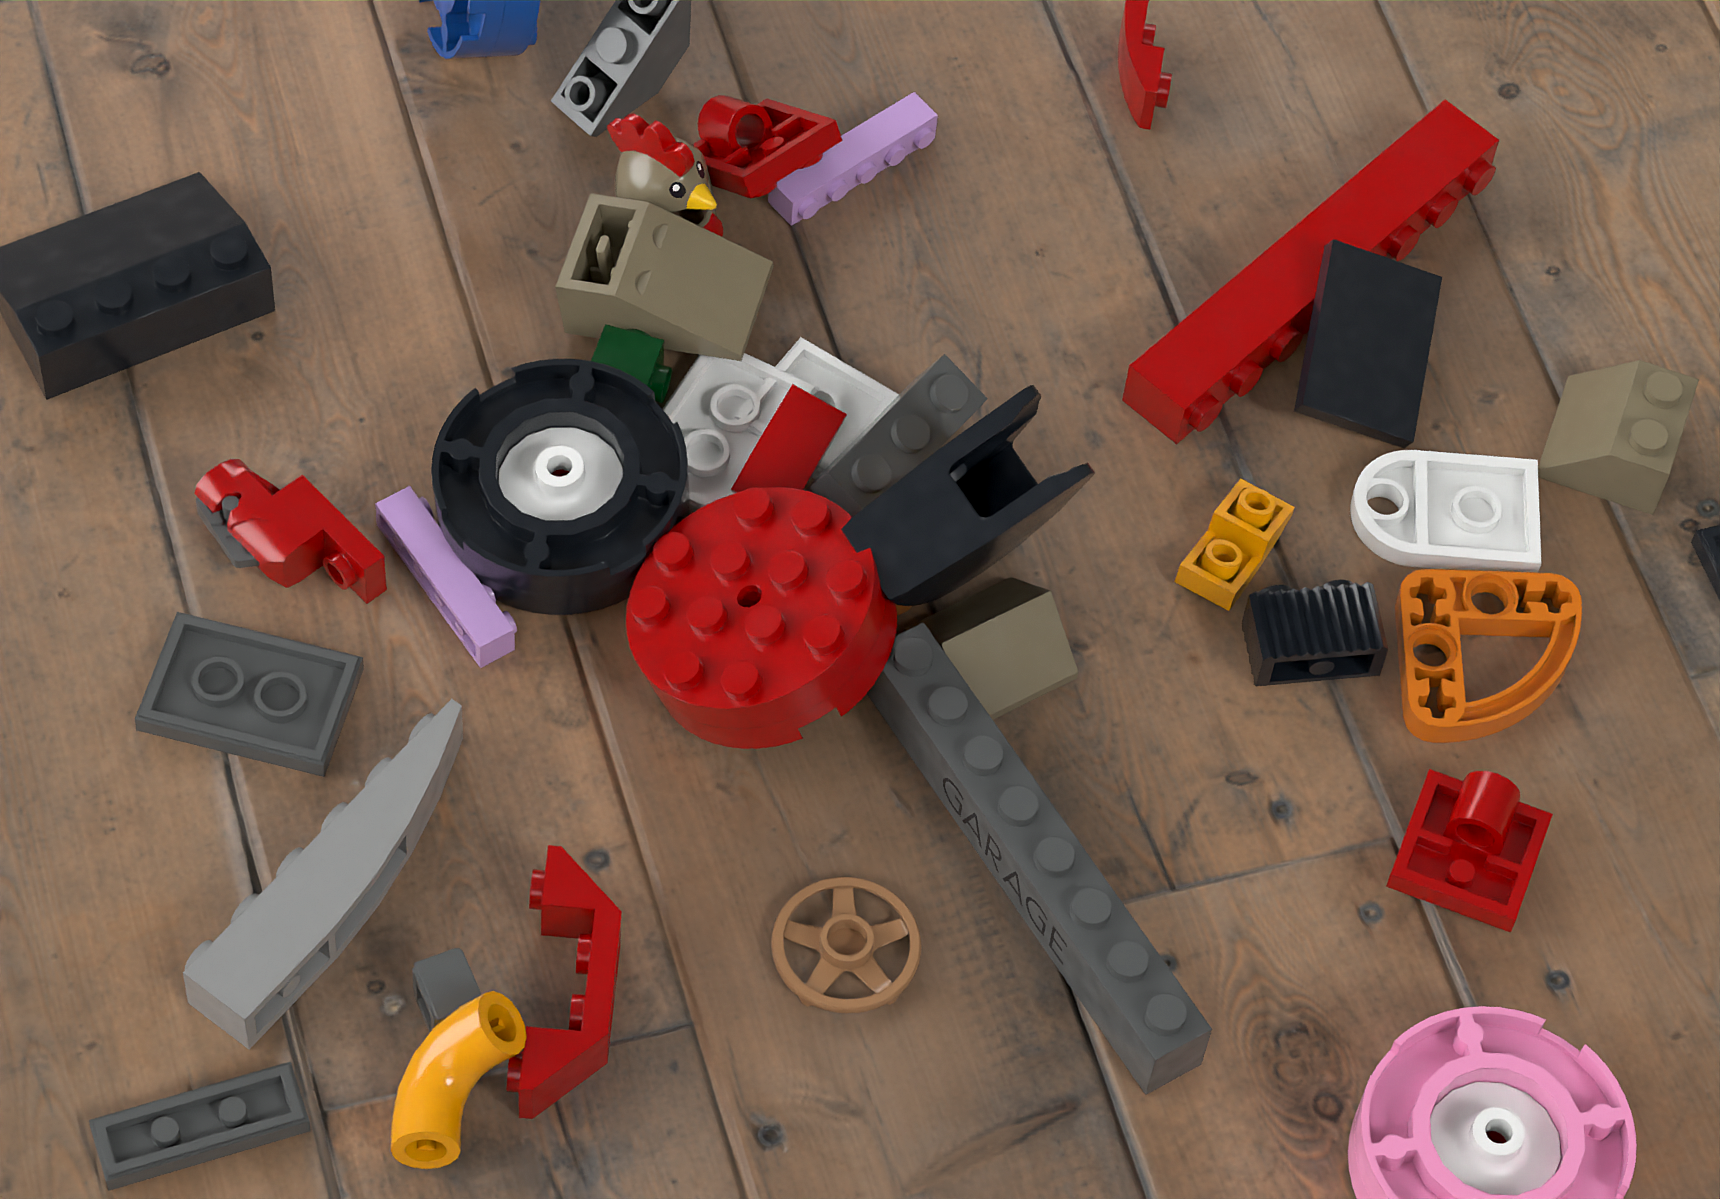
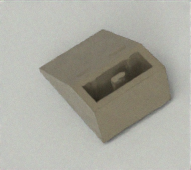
(660, 276)

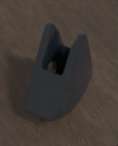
(961, 508)

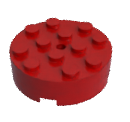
(759, 618)

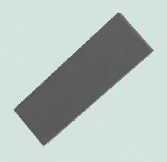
(199, 1125)

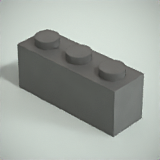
(900, 437)

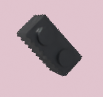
(1314, 633)

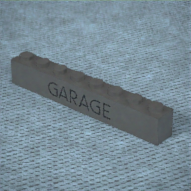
(1039, 863)

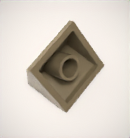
(1005, 644)

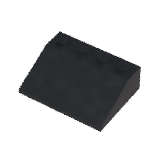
(131, 283)

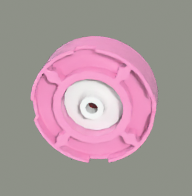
(1491, 1112)

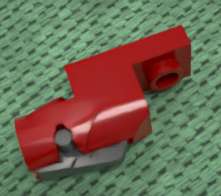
(286, 530)

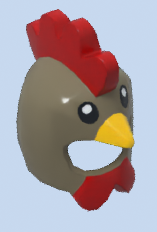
(662, 169)

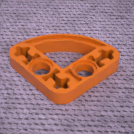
(1458, 616)

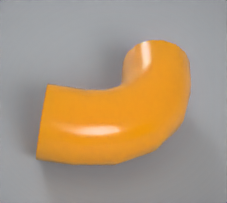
(444, 1072)

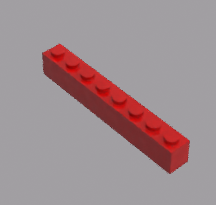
(1271, 301)

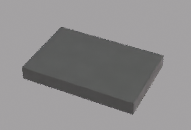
(249, 694)

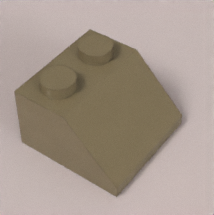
(1618, 432)

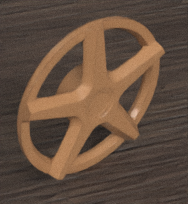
(846, 945)

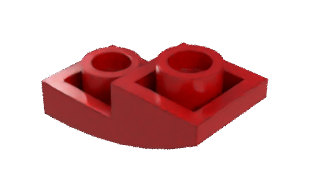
(1141, 65)
(791, 443)

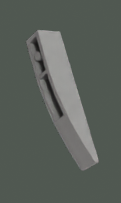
(324, 891)

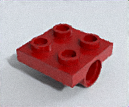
(764, 146)
(1471, 847)

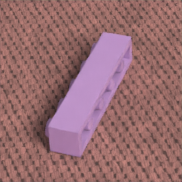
(856, 159)
(449, 583)

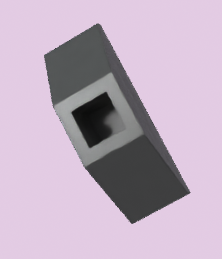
(625, 61)

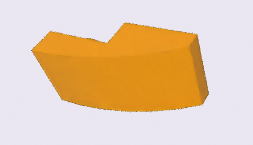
(1234, 544)

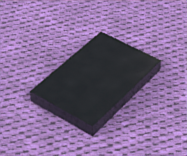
(1368, 344)

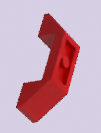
(560, 1058)

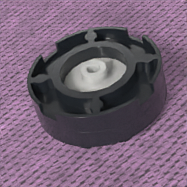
(559, 484)

